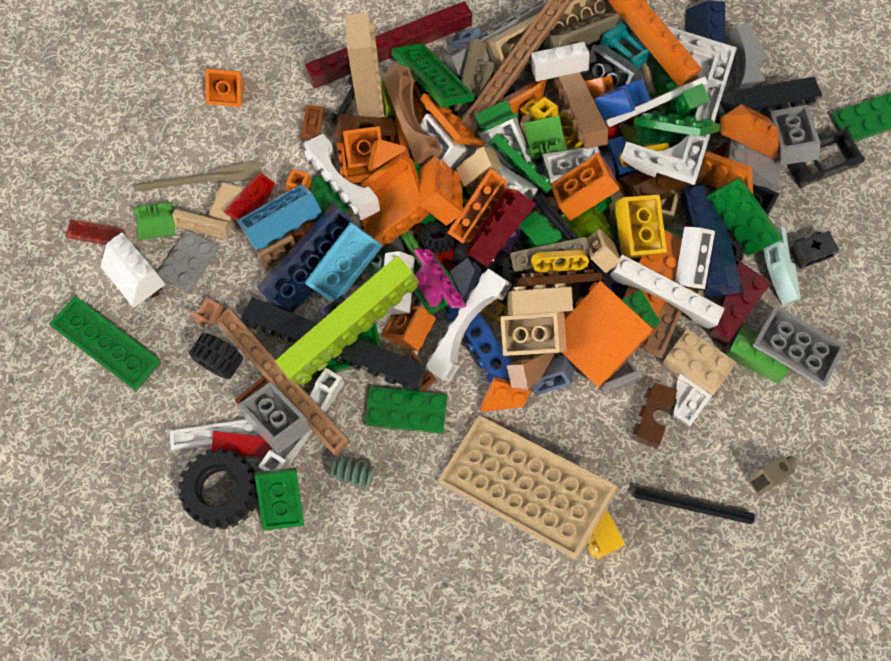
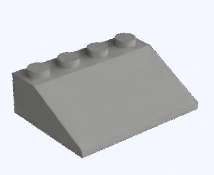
(764, 169)
(799, 346)

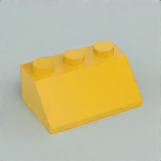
(640, 226)

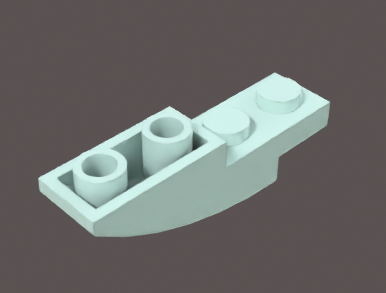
(781, 269)

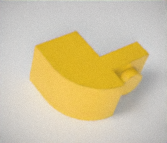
(540, 109)

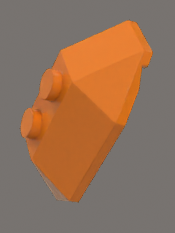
(524, 95)
(751, 130)
(478, 207)

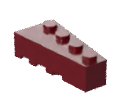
(499, 226)
(739, 305)

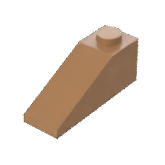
(528, 370)

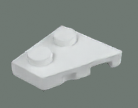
(688, 401)

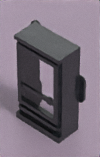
(848, 148)

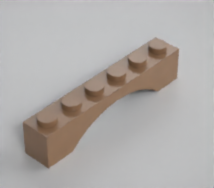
(399, 85)

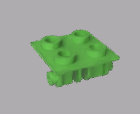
(544, 136)
(155, 220)

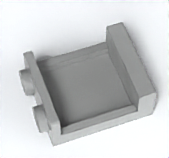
(622, 378)

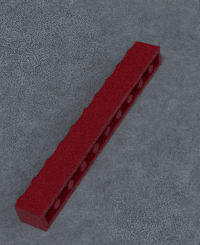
(419, 31)

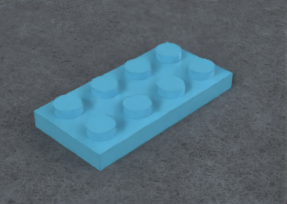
(343, 262)

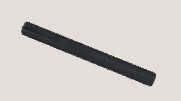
(567, 232)
(694, 505)

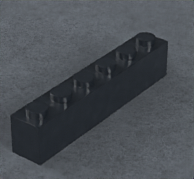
(774, 96)

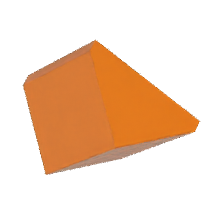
(224, 87)
(359, 145)
(382, 152)

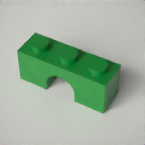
(689, 101)

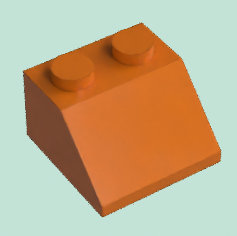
(409, 328)

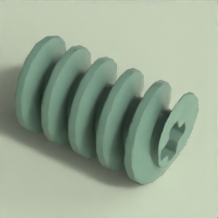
(352, 472)

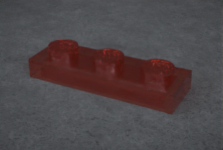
(92, 232)

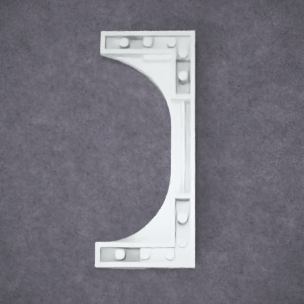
(685, 158)

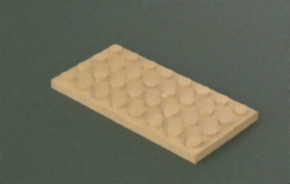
(528, 486)

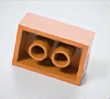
(584, 186)
(440, 190)

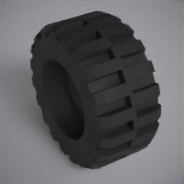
(200, 471)

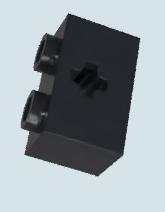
(814, 249)

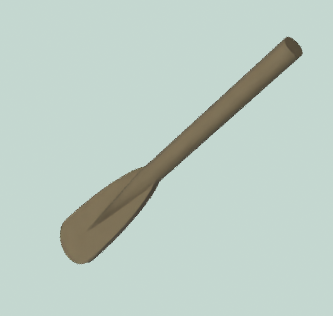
(231, 173)

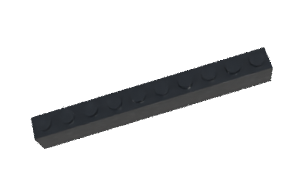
(358, 355)

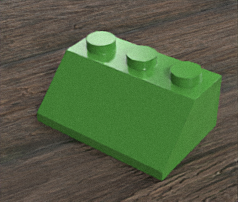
(754, 359)

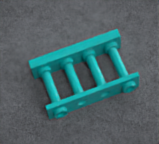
(624, 32)

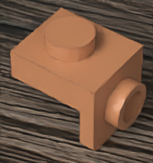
(208, 313)

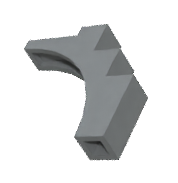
(748, 59)

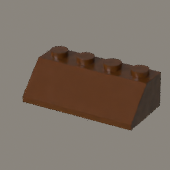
(643, 184)

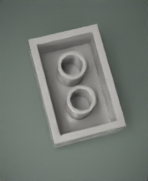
(796, 135)
(274, 417)

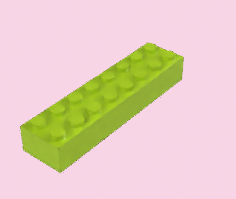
(348, 321)

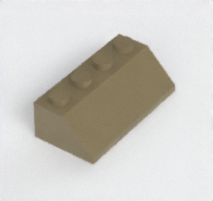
(583, 30)

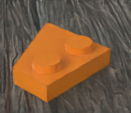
(502, 396)

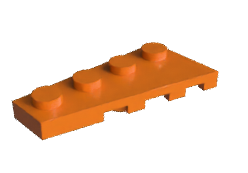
(451, 123)

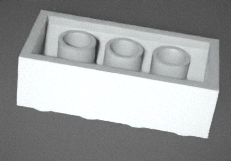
(130, 270)

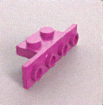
(435, 283)

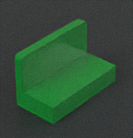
(494, 116)

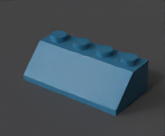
(279, 216)

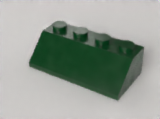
(648, 136)

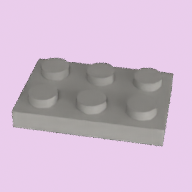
(188, 262)

